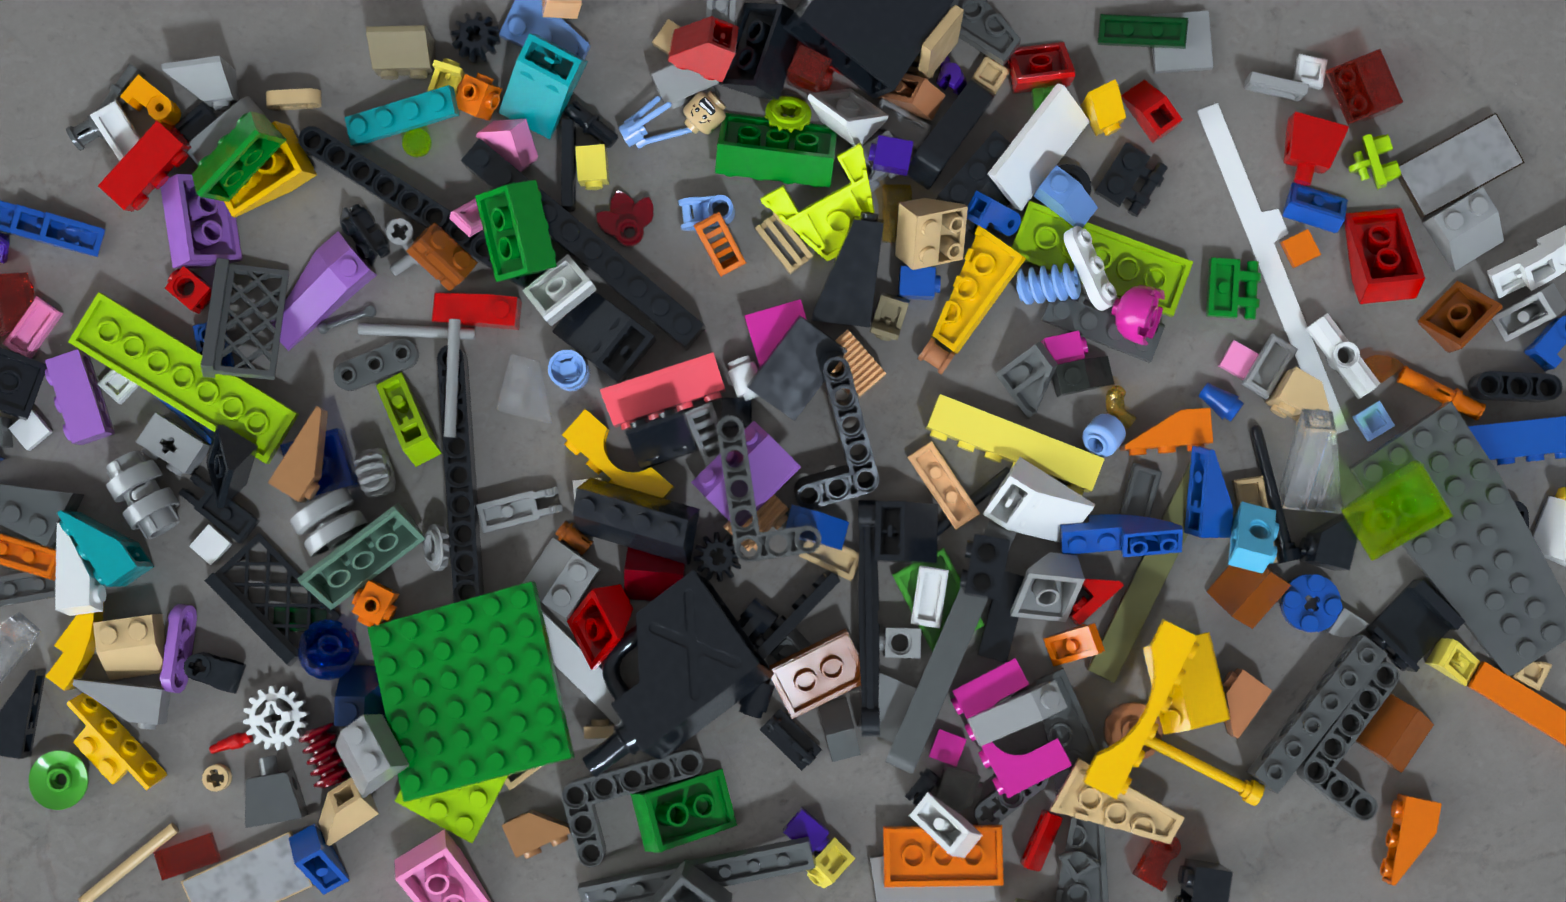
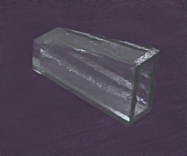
(1312, 466)

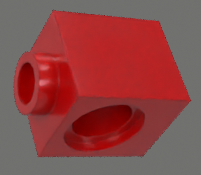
(198, 298)

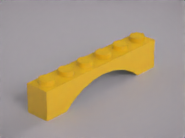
(1113, 764)

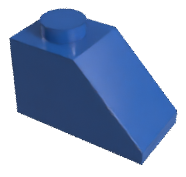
(831, 528)
(317, 859)

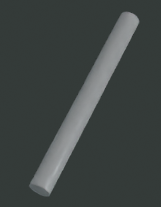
(412, 331)
(452, 378)

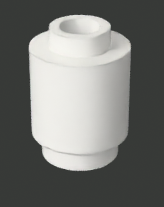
(740, 374)

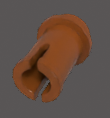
(574, 537)

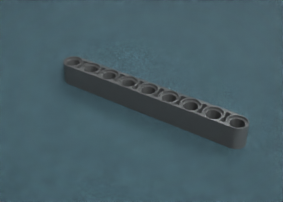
(943, 665)

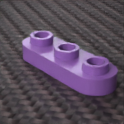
(178, 647)

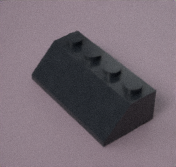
(636, 519)

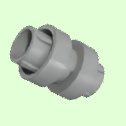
(137, 484)

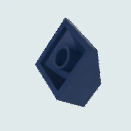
(357, 695)

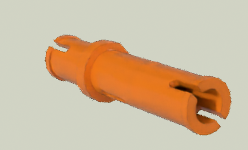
(1441, 393)

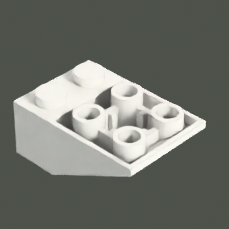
(1035, 503)

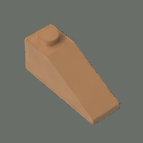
(303, 462)

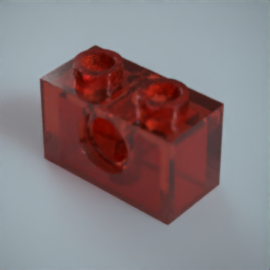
(810, 71)

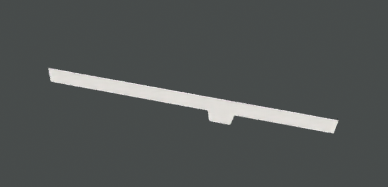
(1262, 232)

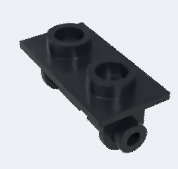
(367, 244)
(791, 739)

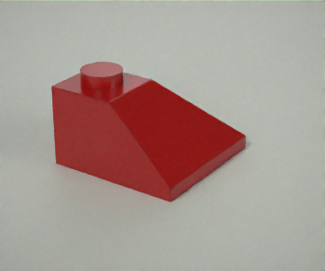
(600, 622)

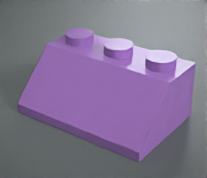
(197, 226)
(769, 472)

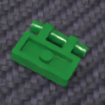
(1224, 288)

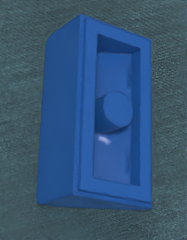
(1315, 208)

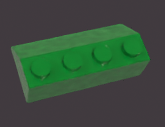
(762, 152)

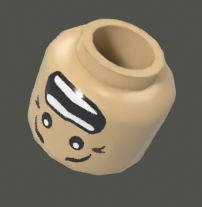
(704, 112)

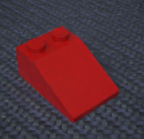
(1382, 256)

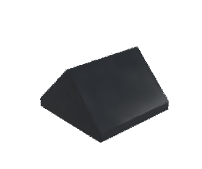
(229, 463)

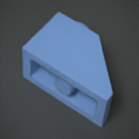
(1066, 197)

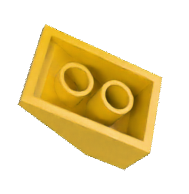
(278, 176)

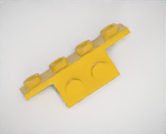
(111, 745)

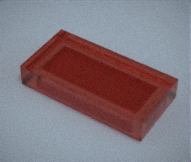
(187, 856)

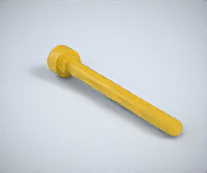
(1250, 791)

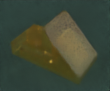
(891, 197)

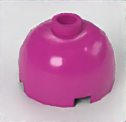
(1138, 313)

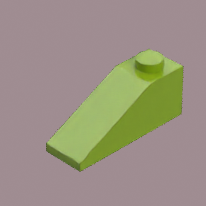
(408, 420)

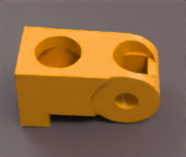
(159, 107)

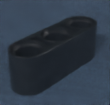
(1528, 386)

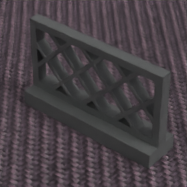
(219, 314)

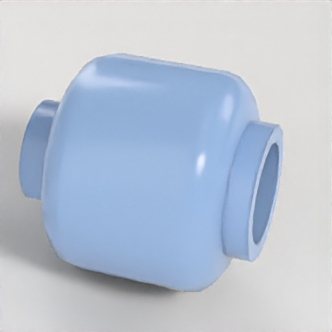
(1104, 435)

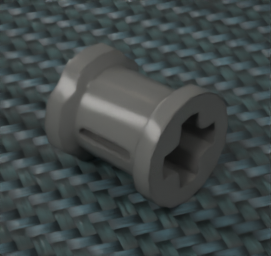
(84, 133)

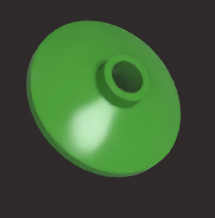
(45, 783)

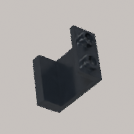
(1413, 625)

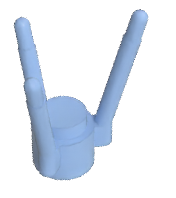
(634, 129)

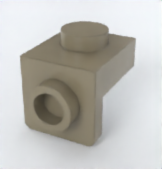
(889, 316)

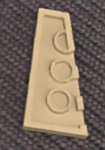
(1128, 812)

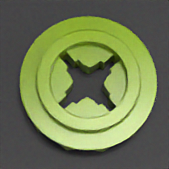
(789, 106)

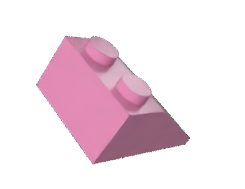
(438, 873)

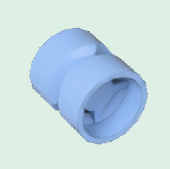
(568, 370)

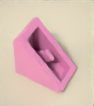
(511, 141)

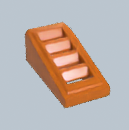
(729, 264)

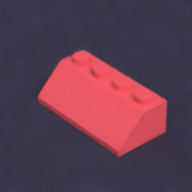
(664, 390)

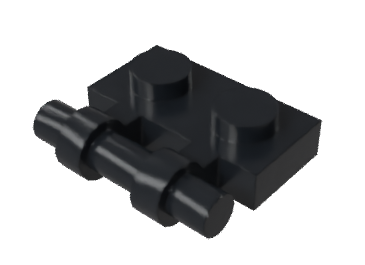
(1123, 174)

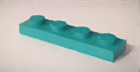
(402, 116)

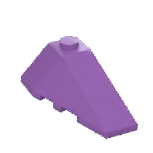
(324, 286)

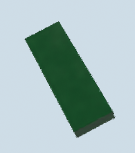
(1143, 31)

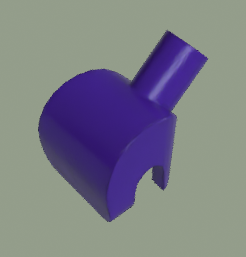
(951, 75)

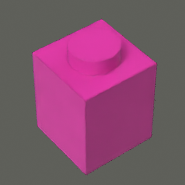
(1066, 347)

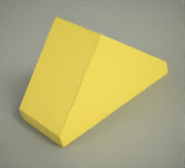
(1453, 660)

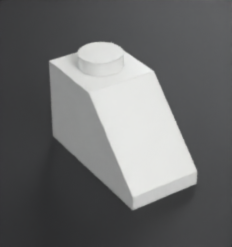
(945, 826)

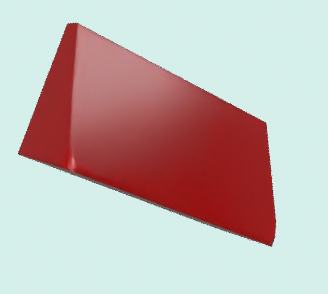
(1041, 840)

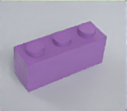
(78, 397)

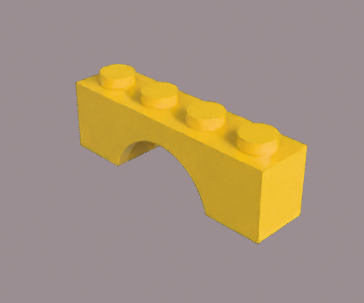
(590, 438)

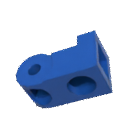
(988, 212)
(1548, 344)

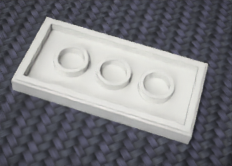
(1038, 147)

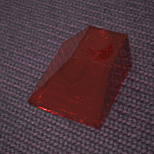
(15, 299)

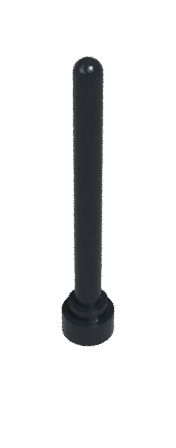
(1287, 550)

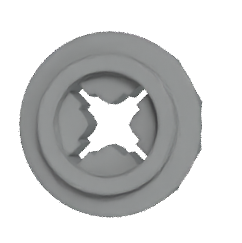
(436, 547)

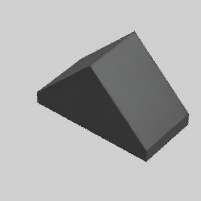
(839, 729)

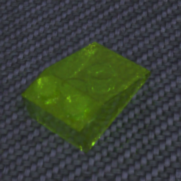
(1396, 510)

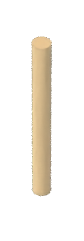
(129, 864)

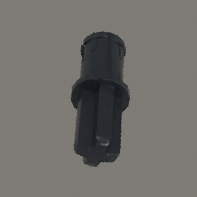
(591, 124)

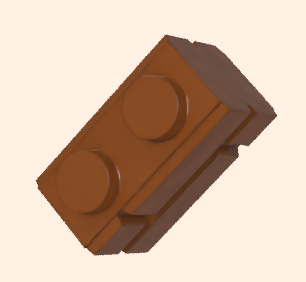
(442, 256)

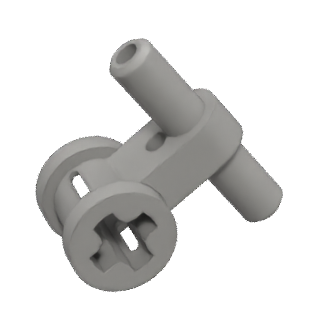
(407, 260)

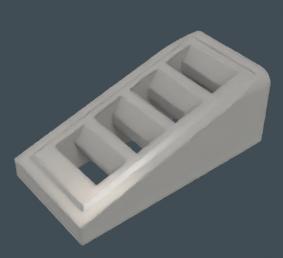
(698, 412)

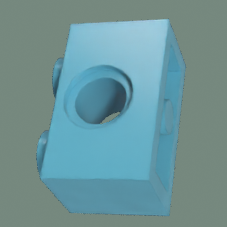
(1253, 537)

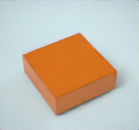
(1300, 248)

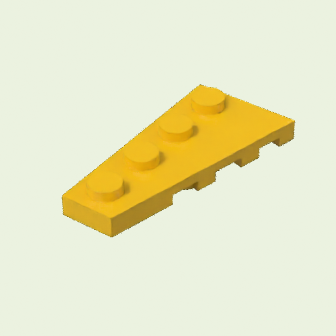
(983, 278)

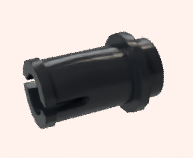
(923, 785)

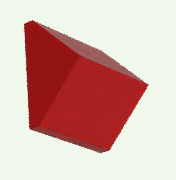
(1040, 67)

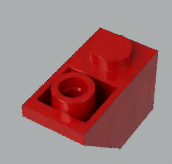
(1151, 110)

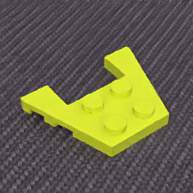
(828, 219)

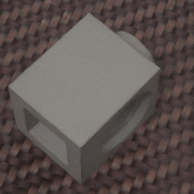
(913, 647)

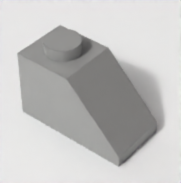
(1530, 312)

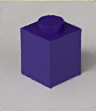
(891, 155)
(805, 825)

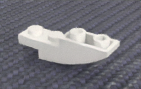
(1532, 267)

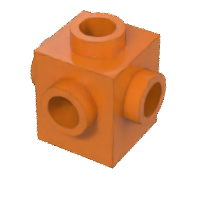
(478, 96)
(384, 599)

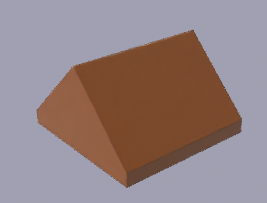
(1458, 316)
(1248, 593)
(1395, 732)

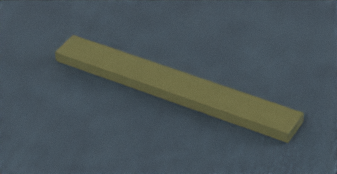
(1140, 595)

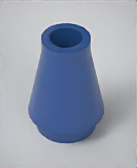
(1222, 402)

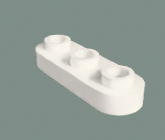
(1090, 268)

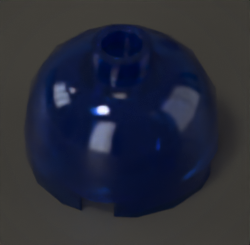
(327, 650)

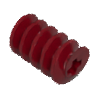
(323, 756)

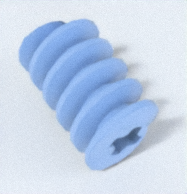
(1048, 285)

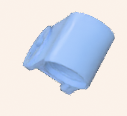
(703, 208)

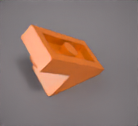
(1074, 644)

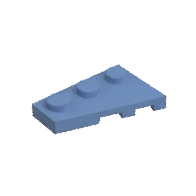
(527, 18)

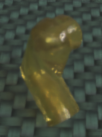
(1116, 407)

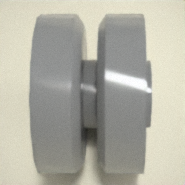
(328, 522)

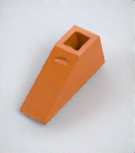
(1178, 430)
(1412, 829)

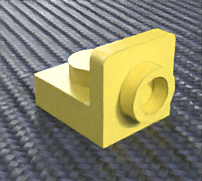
(830, 864)

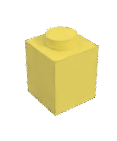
(592, 166)

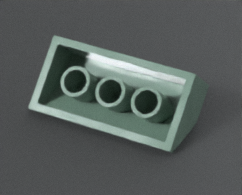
(362, 557)

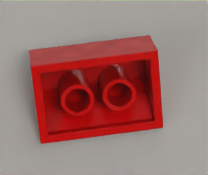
(146, 166)

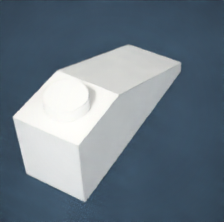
(76, 586)

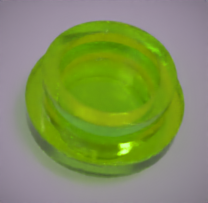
(417, 142)

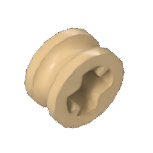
(212, 785)

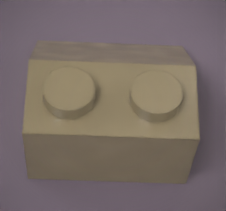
(401, 51)

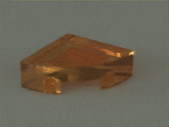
(1383, 366)

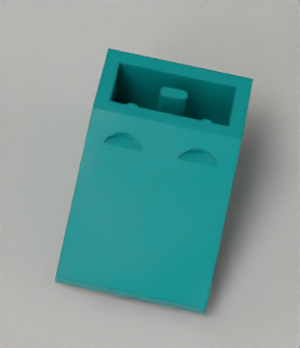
(541, 84)
(114, 556)

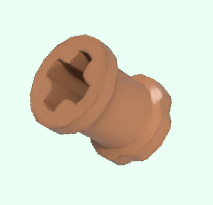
(936, 356)

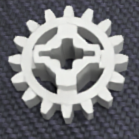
(276, 728)

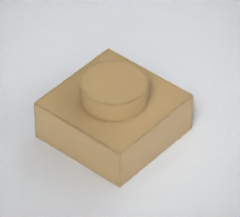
(598, 729)

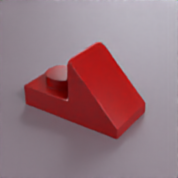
(1099, 592)

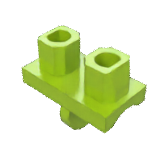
(1382, 173)

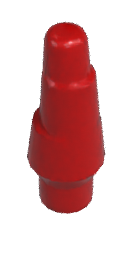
(231, 742)

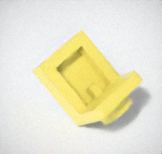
(446, 74)

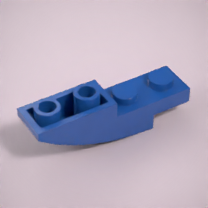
(1127, 533)

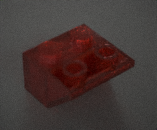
(1364, 87)

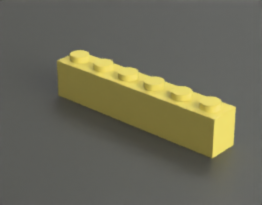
(1009, 441)

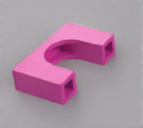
(1012, 771)

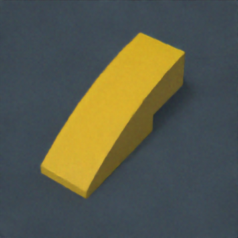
(77, 648)

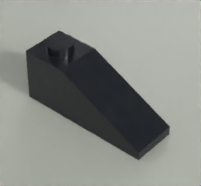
(20, 716)

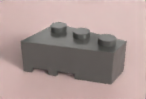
(34, 511)

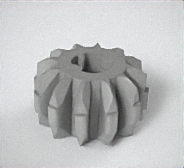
(374, 472)

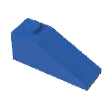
(1208, 501)

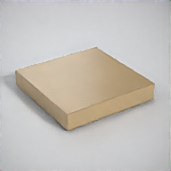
(940, 42)

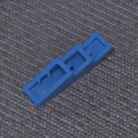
(50, 229)

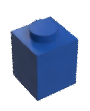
(918, 283)

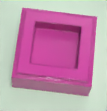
(947, 747)

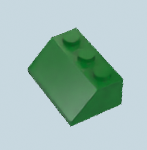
(237, 157)
(516, 230)

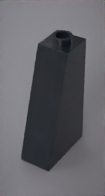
(852, 279)

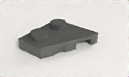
(1029, 377)

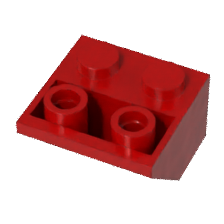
(704, 47)

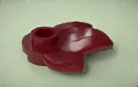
(625, 215)

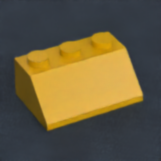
(1200, 696)

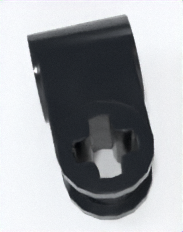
(220, 672)

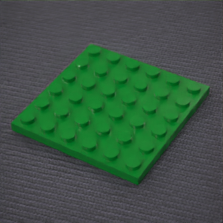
(471, 691)

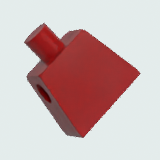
(1311, 145)

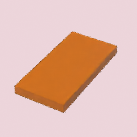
(919, 861)

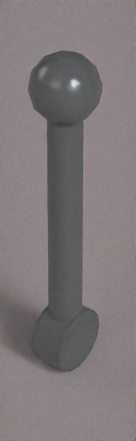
(369, 311)

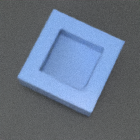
(1373, 421)

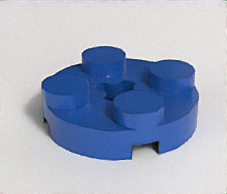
(1328, 604)

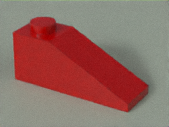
(478, 310)

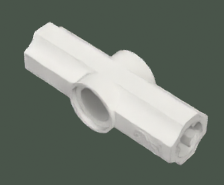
(1355, 371)

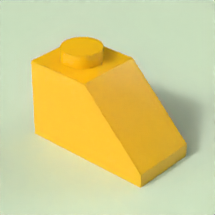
(1104, 108)

